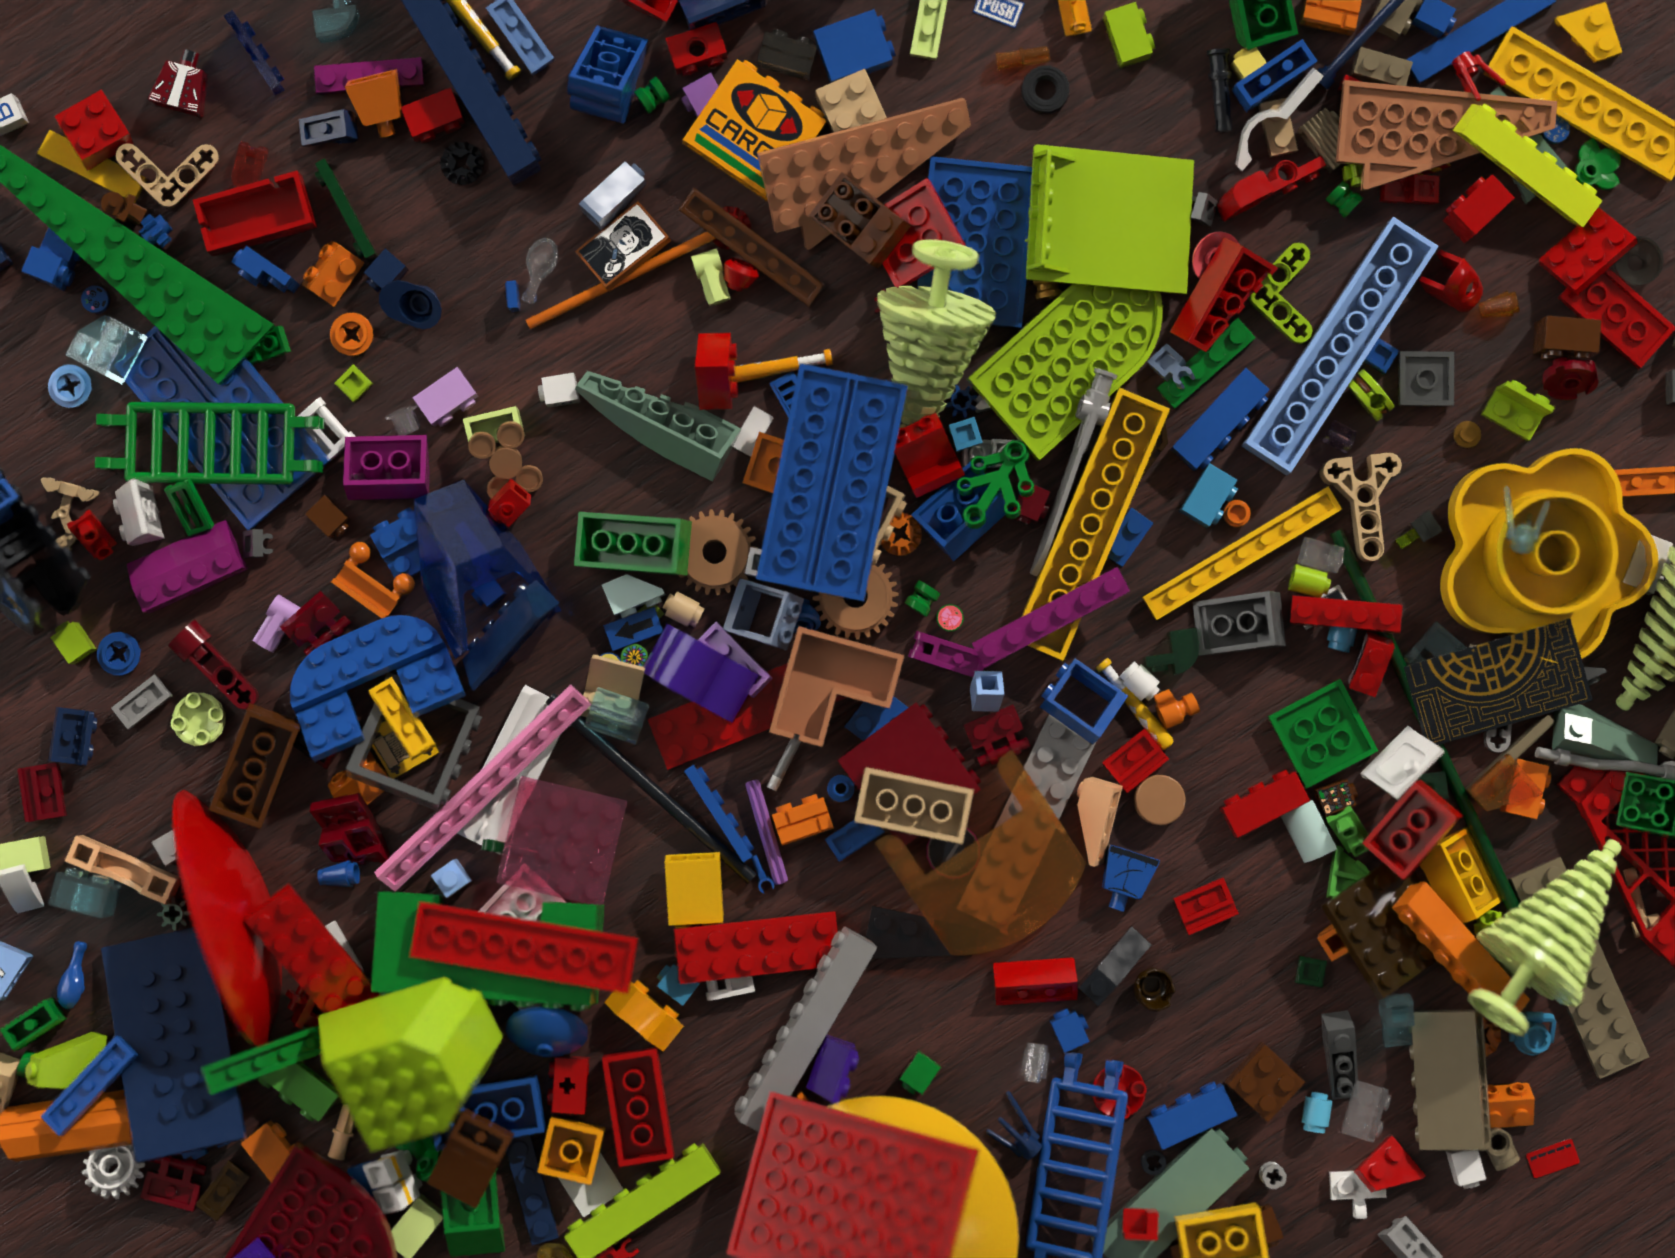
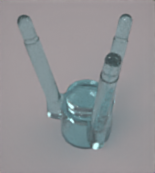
(1523, 535)

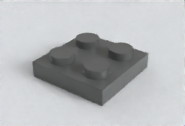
(1426, 378)

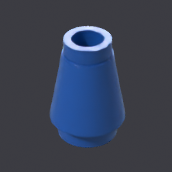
(341, 874)

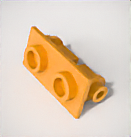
(1074, 17)

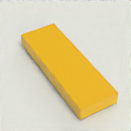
(401, 719)

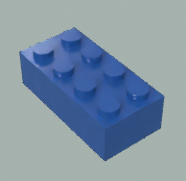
(508, 1103)

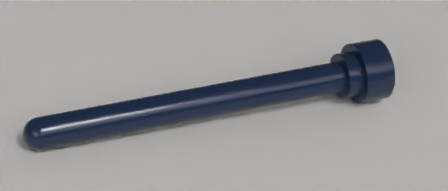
(1330, 72)

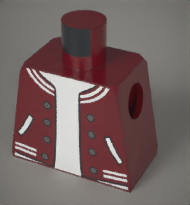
(181, 86)

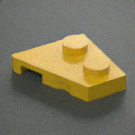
(1592, 31)

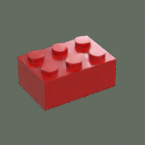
(1412, 829)

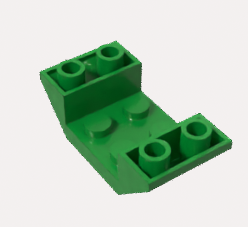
(473, 1229)

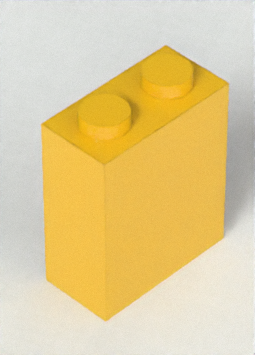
(694, 889)

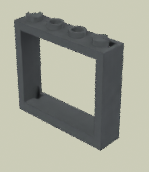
(451, 771)

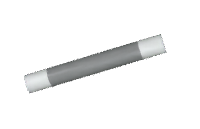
(784, 763)

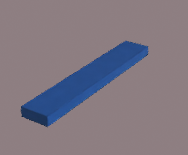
(1473, 36)

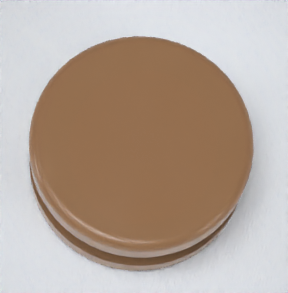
(1159, 800)

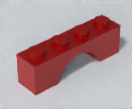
(1346, 614)

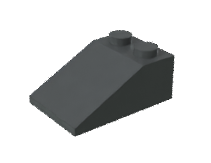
(1239, 623)

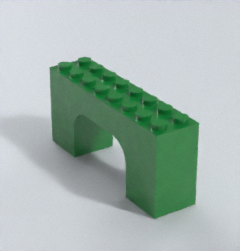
(398, 971)

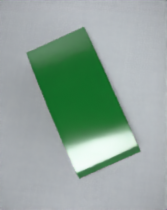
(271, 346)

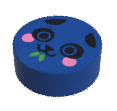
(95, 299)

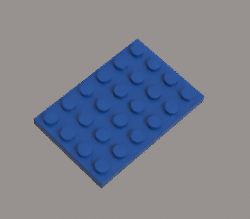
(991, 215)

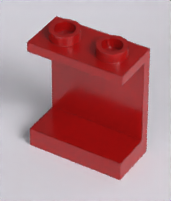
(927, 455)

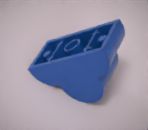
(607, 74)

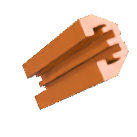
(29, 1137)

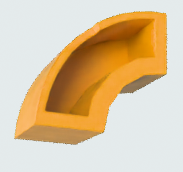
(646, 1015)

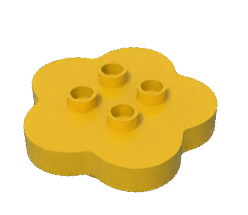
(1573, 564)

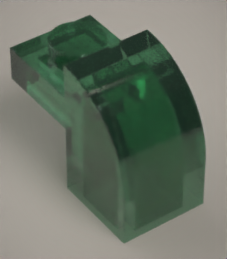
(1182, 655)

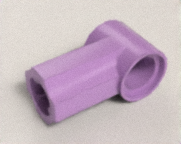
(270, 632)

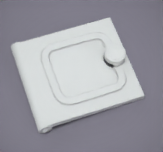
(1402, 762)

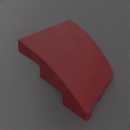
(349, 830)

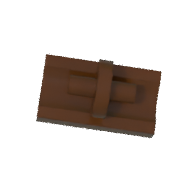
(123, 207)

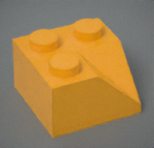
(571, 1149)

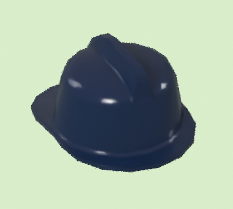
(410, 304)

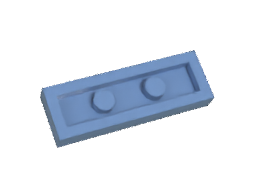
(520, 35)

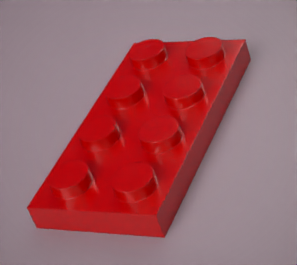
(1625, 317)

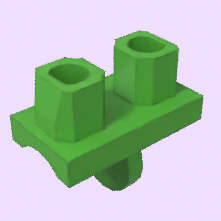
(1349, 830)

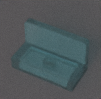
(616, 715)

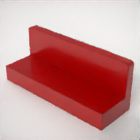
(1035, 981)

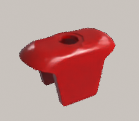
(1455, 289)

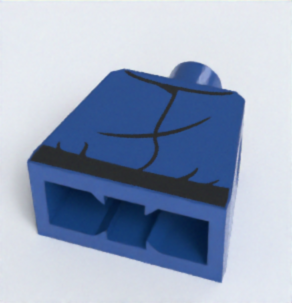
(1126, 875)

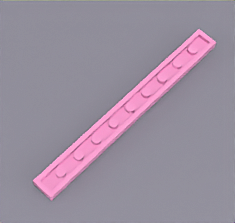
(482, 788)

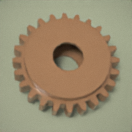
(737, 545)
(863, 618)

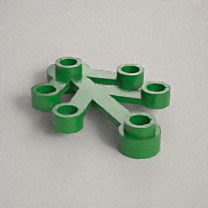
(996, 481)

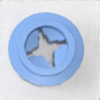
(58, 381)

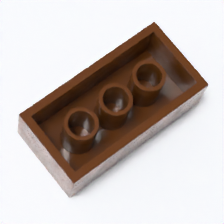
(255, 765)

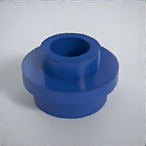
(849, 788)

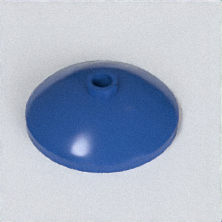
(546, 1031)

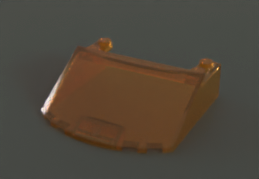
(1001, 882)

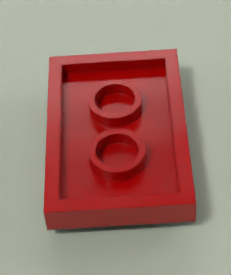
(1588, 251)

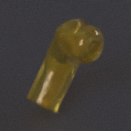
(553, 1250)

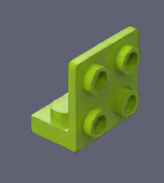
(1517, 409)

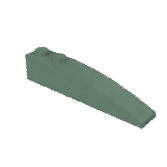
(672, 430)

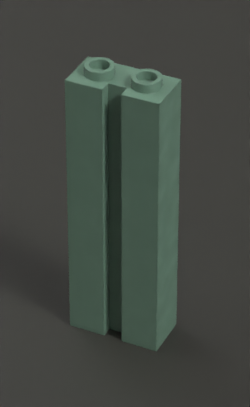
(1184, 1187)

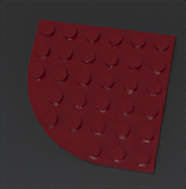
(317, 1214)

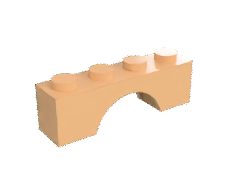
(123, 868)

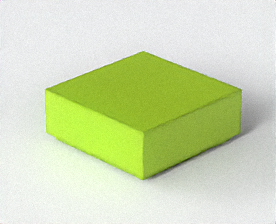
(353, 383)

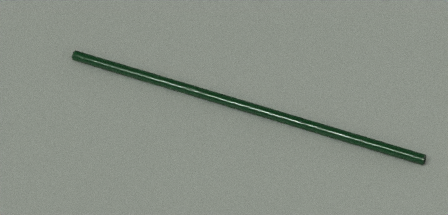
(1444, 761)

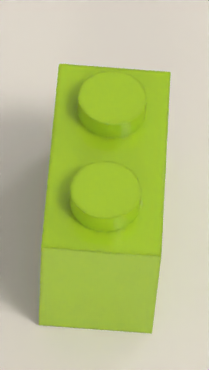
(1128, 34)

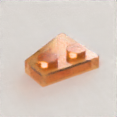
(1503, 785)

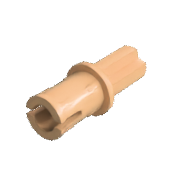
(341, 1134)

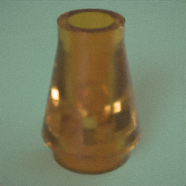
(1500, 305)

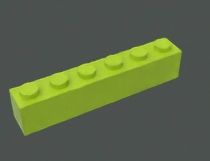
(643, 1202)

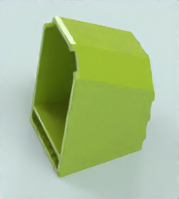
(409, 1058)

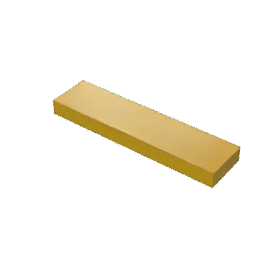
(106, 174)

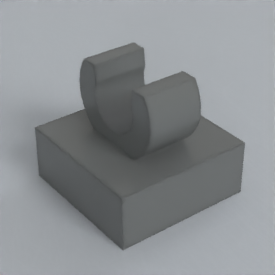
(1204, 209)
(253, 543)

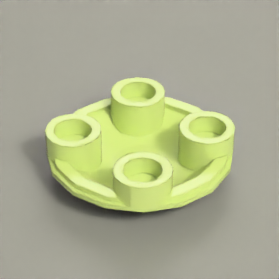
(198, 719)

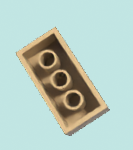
(913, 805)

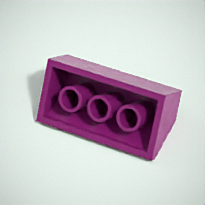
(185, 567)

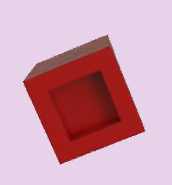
(1140, 1224)

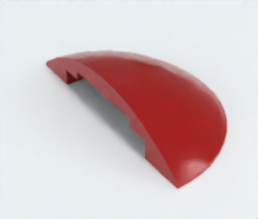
(220, 891)

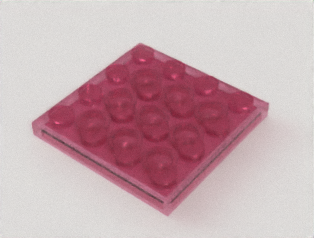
(561, 841)

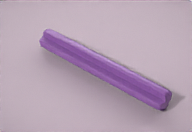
(766, 832)

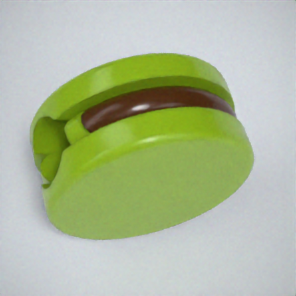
(1370, 395)

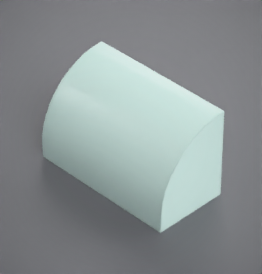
(1308, 832)

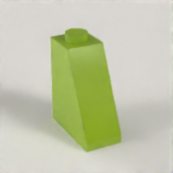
(64, 1062)

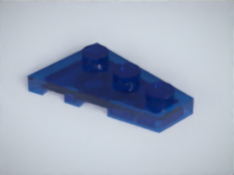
(258, 53)

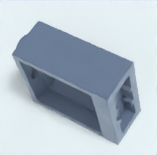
(748, 596)

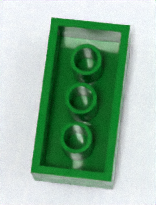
(1262, 21)
(633, 543)

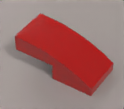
(1412, 190)

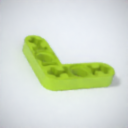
(1272, 290)

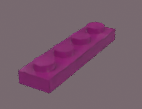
(333, 78)

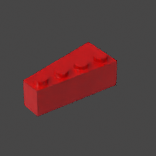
(1220, 293)

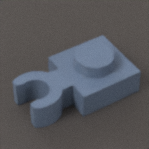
(1170, 365)

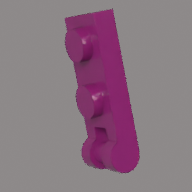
(946, 654)

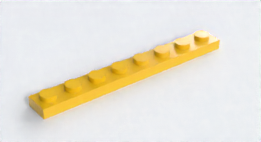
(1241, 553)

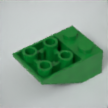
(1648, 805)

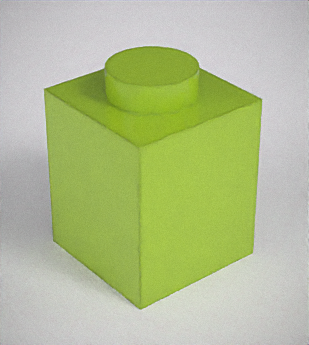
(73, 642)

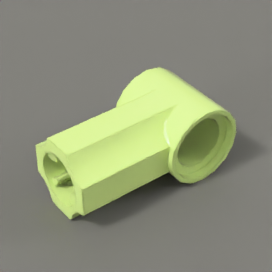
(709, 271)

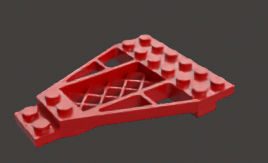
(1595, 796)

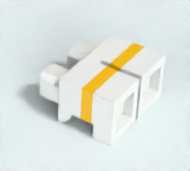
(393, 1181)

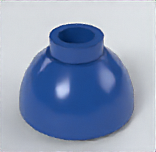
(808, 618)

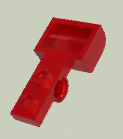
(1258, 186)

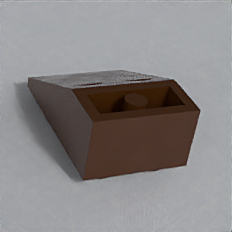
(859, 220)
(470, 1158)

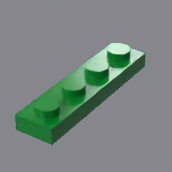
(1207, 363)

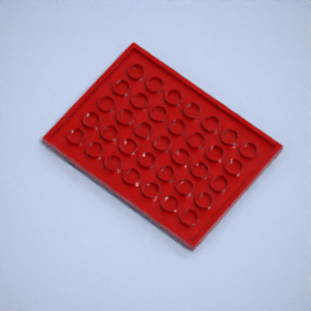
(849, 1188)

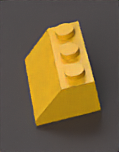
(1461, 876)

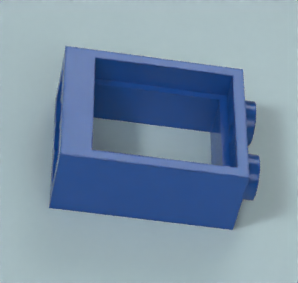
(1094, 682)

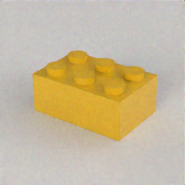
(1222, 1233)

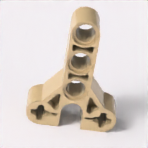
(1349, 486)

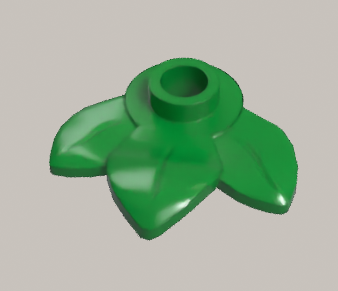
(1600, 164)

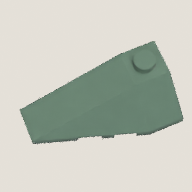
(1598, 737)

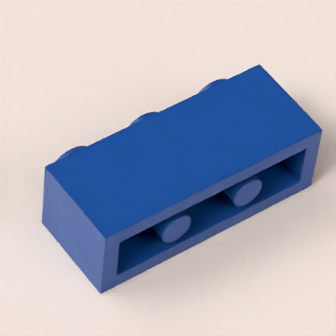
(1274, 75)
(1191, 1115)

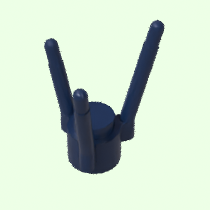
(1026, 1144)

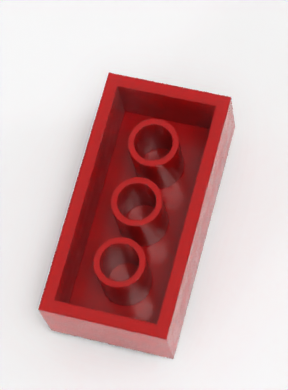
(638, 1106)

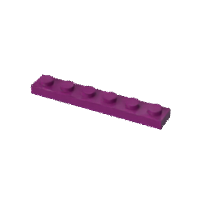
(1050, 617)

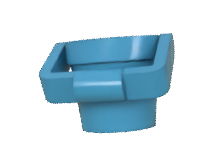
(1537, 1036)

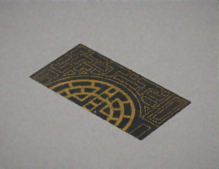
(1498, 683)

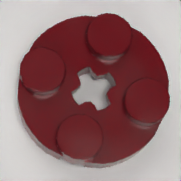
(1569, 378)

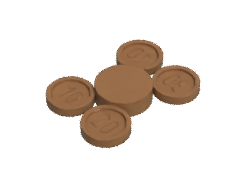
(506, 459)

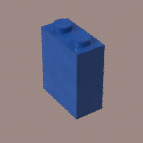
(854, 45)

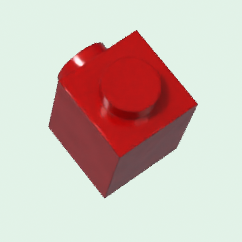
(509, 503)

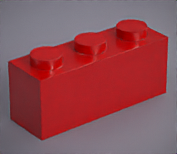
(1264, 803)

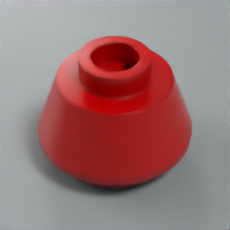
(739, 274)

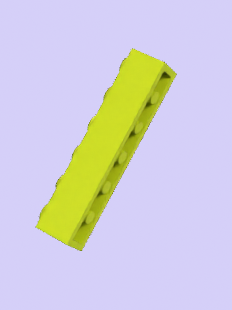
(1527, 164)

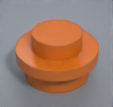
(1236, 513)

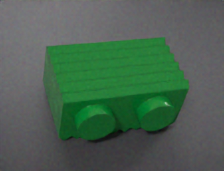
(33, 1024)

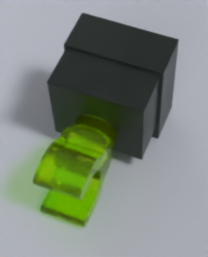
(1424, 527)

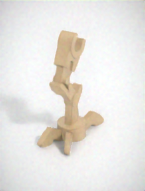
(69, 491)

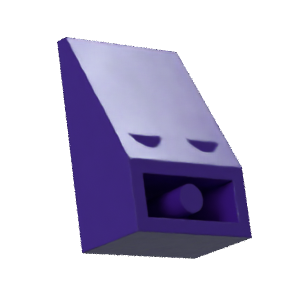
(831, 1068)

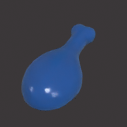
(72, 981)

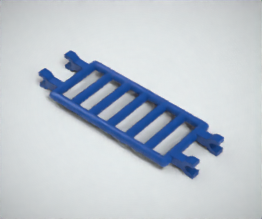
(1110, 1091)

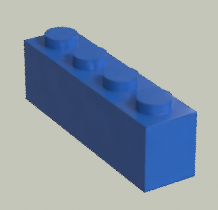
(1220, 419)

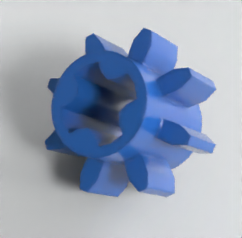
(156, 230)
(965, 395)

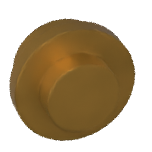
(1467, 434)

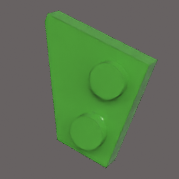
(1343, 872)

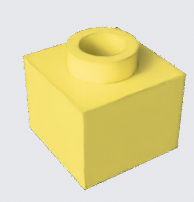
(1246, 62)

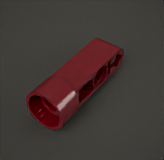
(194, 645)

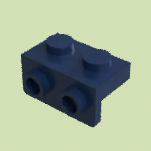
(72, 736)

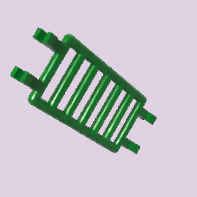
(210, 410)

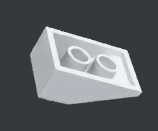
(138, 513)

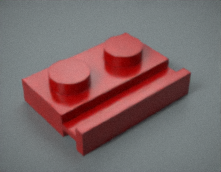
(1135, 760)
(1205, 906)

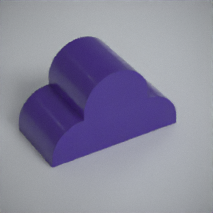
(699, 673)

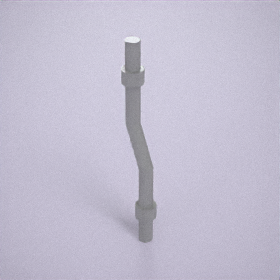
(1564, 758)

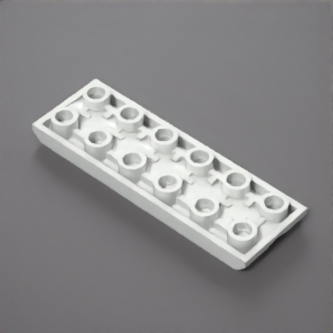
(494, 818)

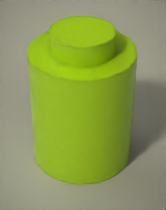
(1309, 581)

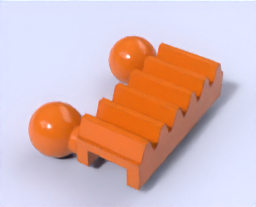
(368, 590)

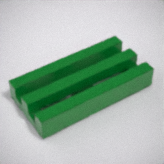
(197, 502)

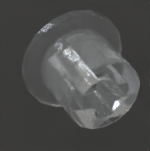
(404, 420)

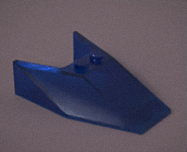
(461, 551)

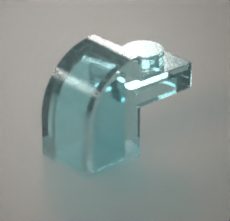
(335, 22)
(1396, 1019)

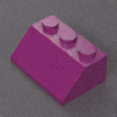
(386, 467)

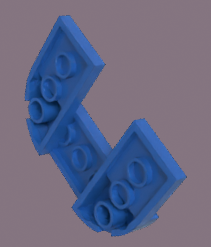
(359, 656)

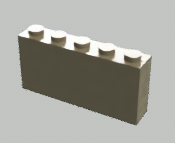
(1450, 1080)

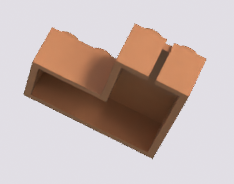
(826, 668)

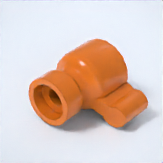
(1172, 711)

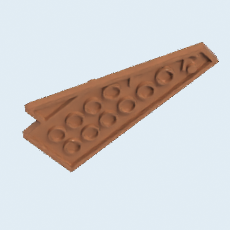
(869, 154)

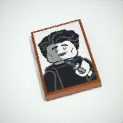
(623, 246)

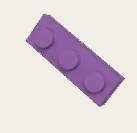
(725, 644)

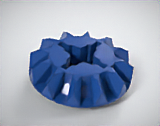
(106, 652)

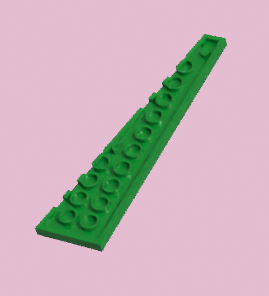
(184, 306)

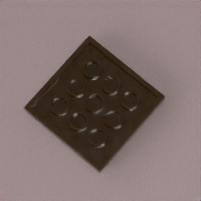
(1374, 934)

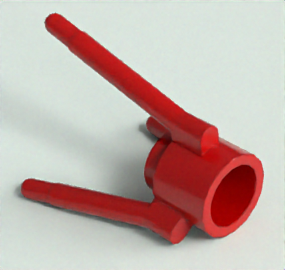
(1466, 68)

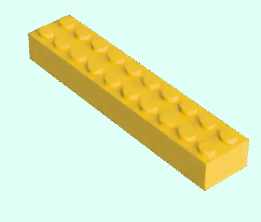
(1097, 508)

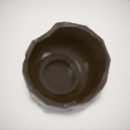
(1154, 989)

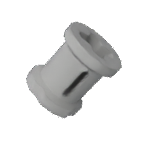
(1276, 1182)

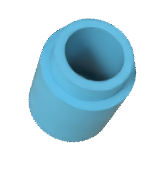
(1316, 1112)

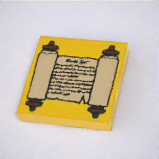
(393, 754)

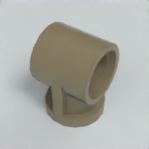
(1505, 1154)

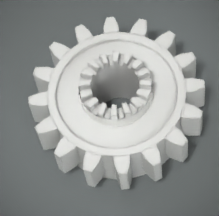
(118, 1181)

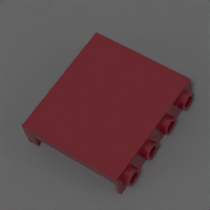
(910, 748)

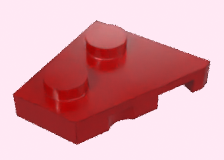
(1388, 1167)

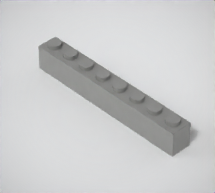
(808, 1024)

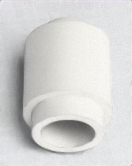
(1140, 681)

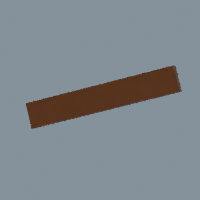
(751, 246)

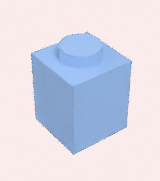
(987, 691)
(451, 878)

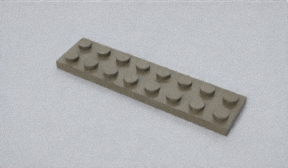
(1602, 1015)

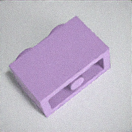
(446, 397)

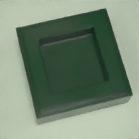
(1310, 971)

